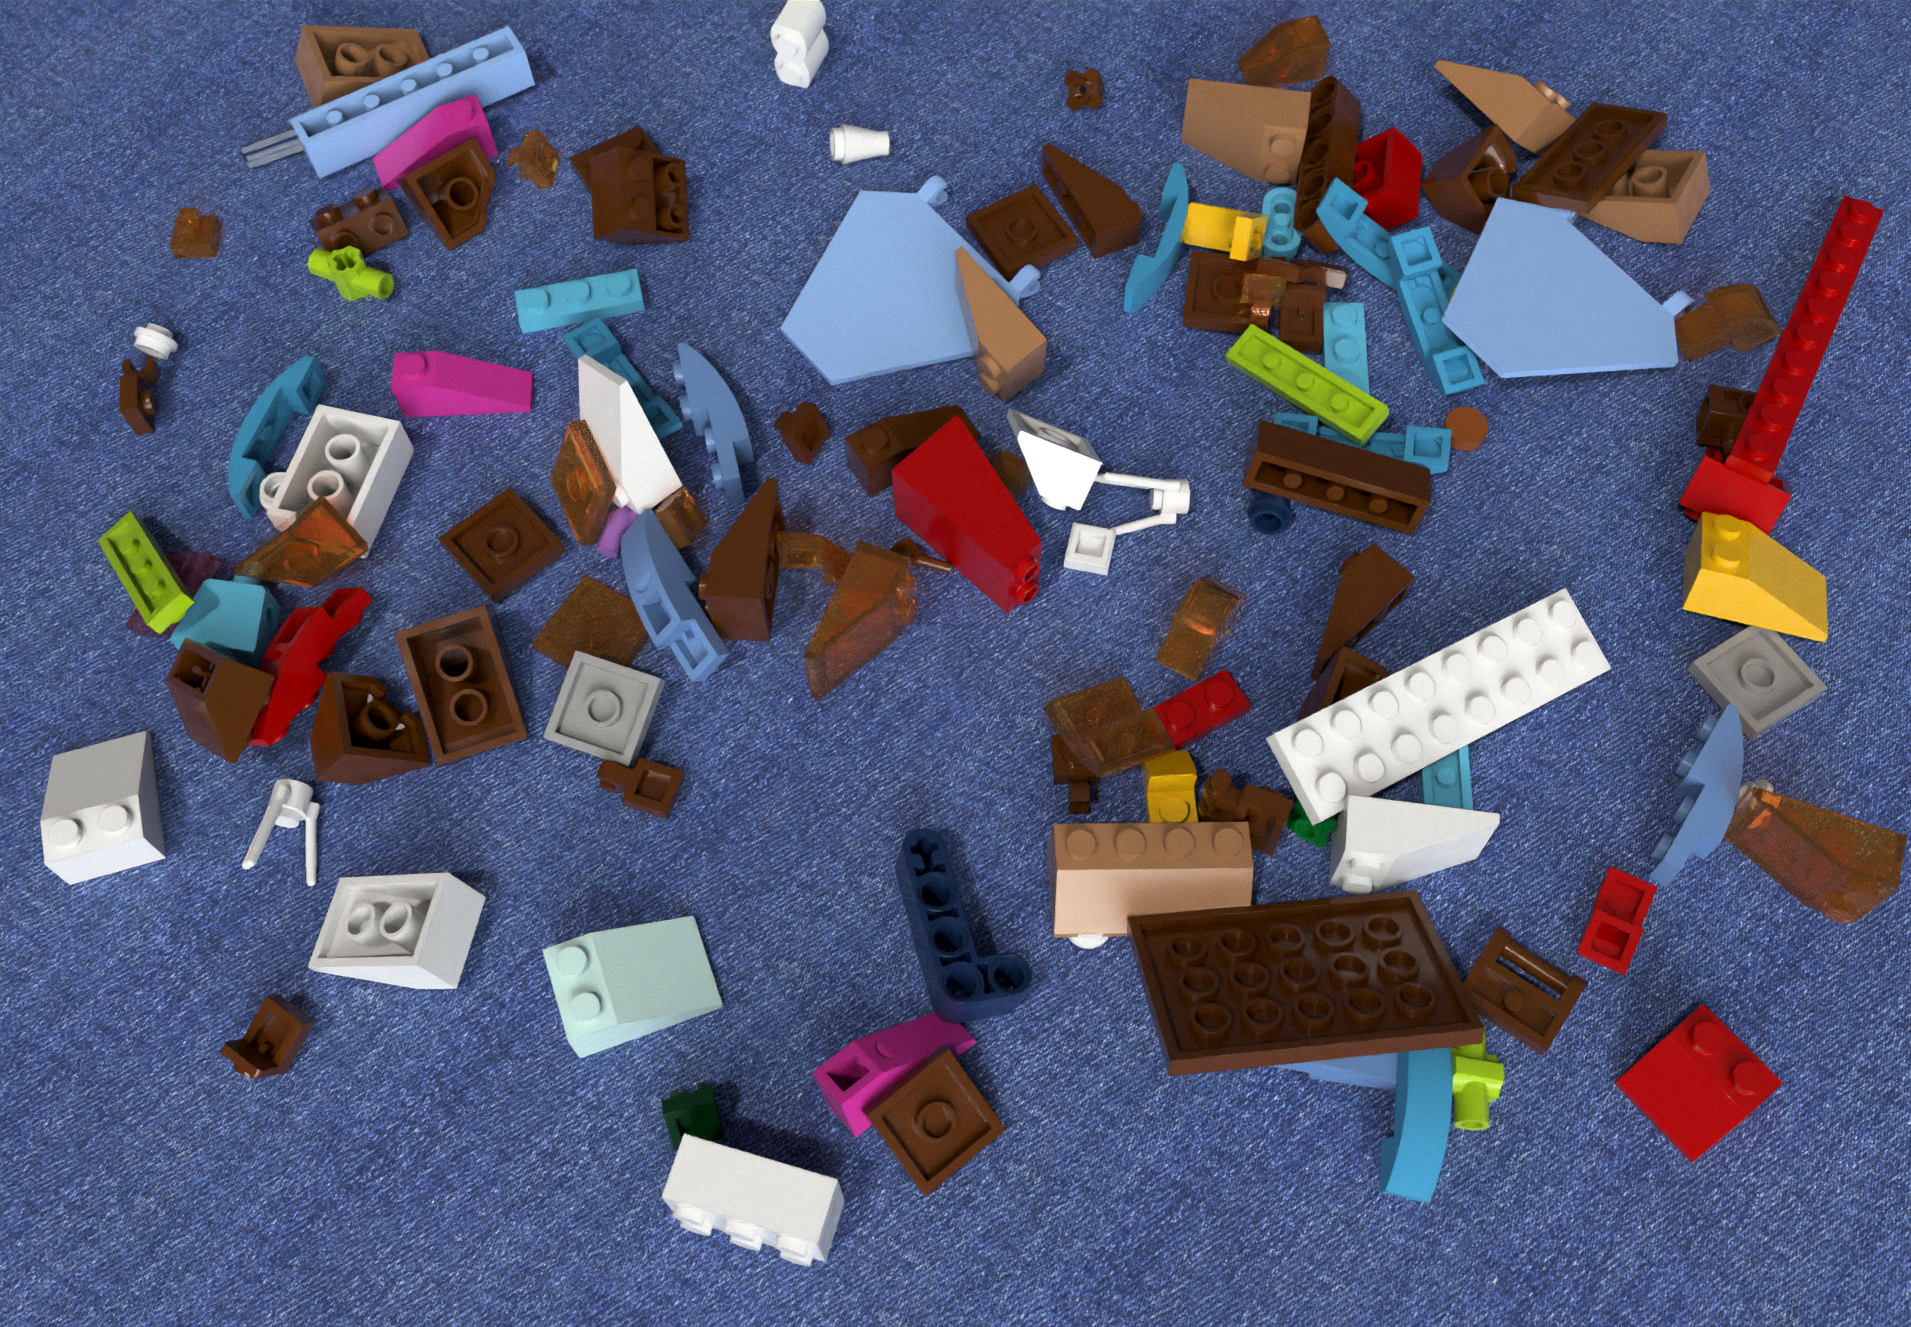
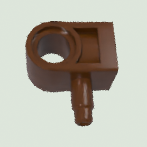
(1721, 416)

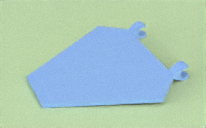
(889, 290)
(1554, 303)

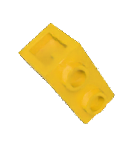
(1226, 230)

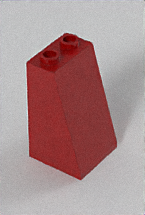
(968, 516)

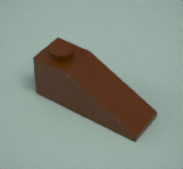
(1092, 203)
(890, 440)
(1366, 594)

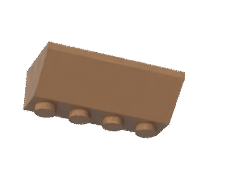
(1144, 869)

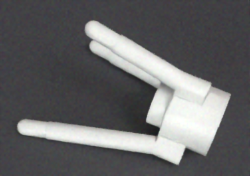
(1166, 495)
(287, 807)

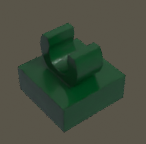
(693, 1115)

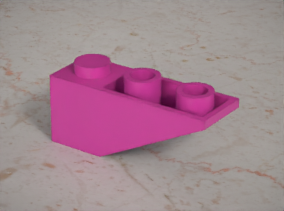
(880, 1060)

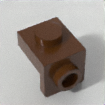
(1302, 317)
(270, 1039)

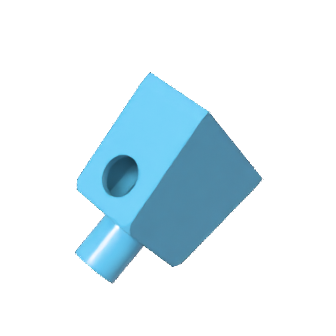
(231, 617)

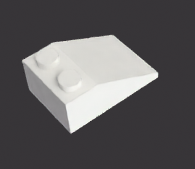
(624, 438)
(102, 810)
(1399, 841)
(399, 930)

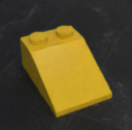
(1752, 579)

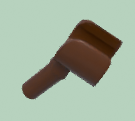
(910, 549)

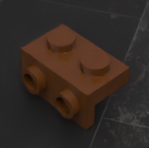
(363, 223)

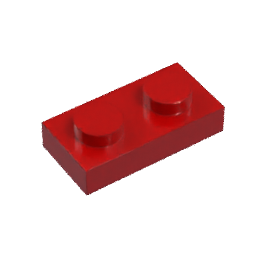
(1202, 709)

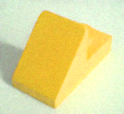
(1170, 788)

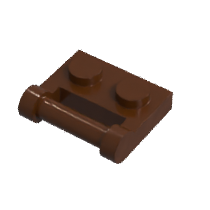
(1514, 1002)

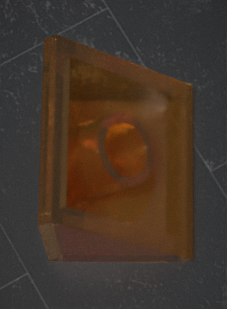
(304, 548)

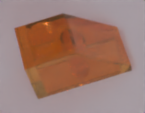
(1287, 54)

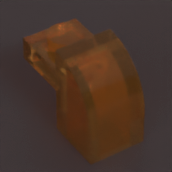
(1731, 315)
(1198, 625)

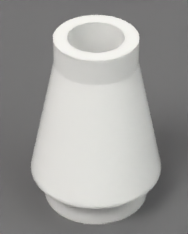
(857, 143)

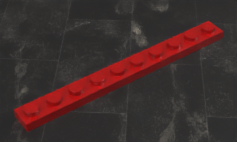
(1803, 342)

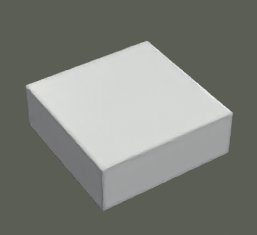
(1090, 548)

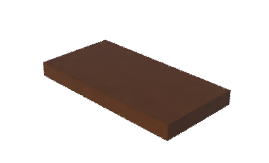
(1590, 157)

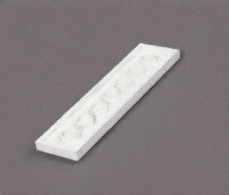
(1437, 705)

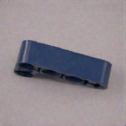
(950, 925)

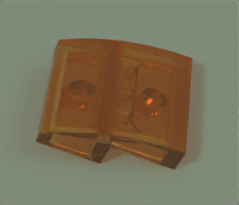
(1108, 728)

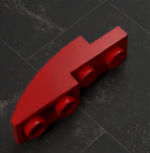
(293, 658)

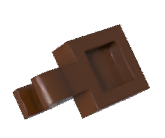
(137, 401)
(1071, 771)
(646, 788)

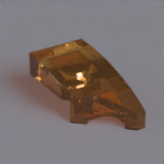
(810, 551)

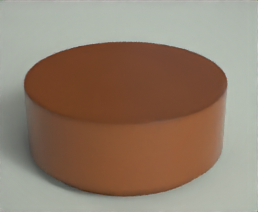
(1468, 428)

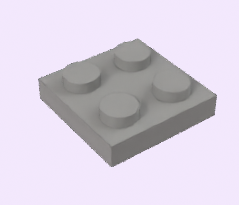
(1758, 677)
(604, 709)

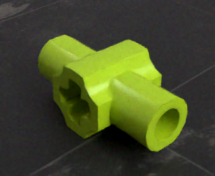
(351, 273)
(1475, 1085)

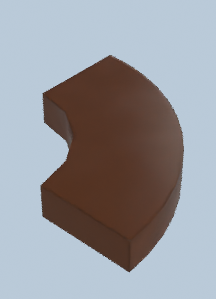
(1304, 271)

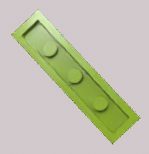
(1307, 385)
(146, 572)

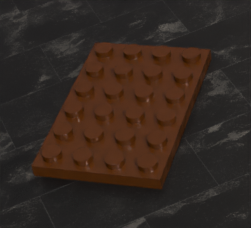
(1299, 982)

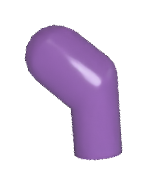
(614, 528)

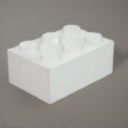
(352, 463)
(753, 1200)

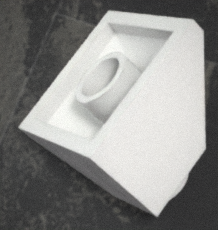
(1057, 460)

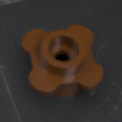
(1094, 89)

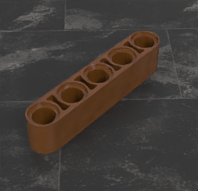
(1326, 154)

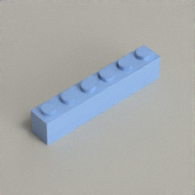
(383, 111)

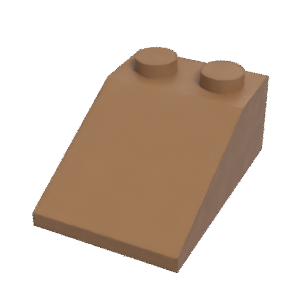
(350, 58)
(1524, 111)
(1248, 127)
(1656, 197)
(1002, 339)

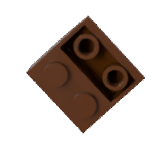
(638, 197)
(217, 697)

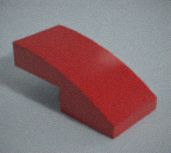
(1616, 920)

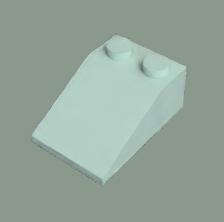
(630, 982)

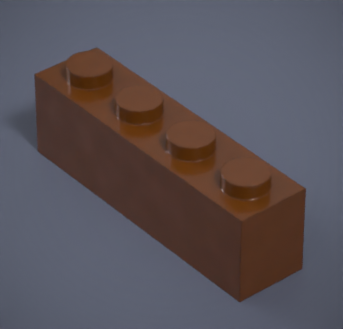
(1337, 477)

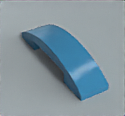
(1363, 238)
(1148, 272)
(1423, 304)
(600, 344)
(291, 391)
(1419, 446)
(1421, 1125)

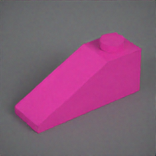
(432, 136)
(457, 385)

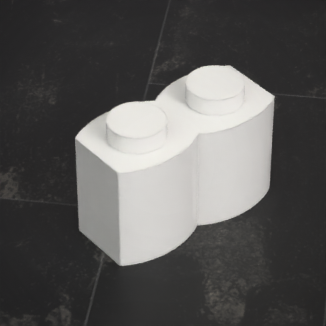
(799, 41)

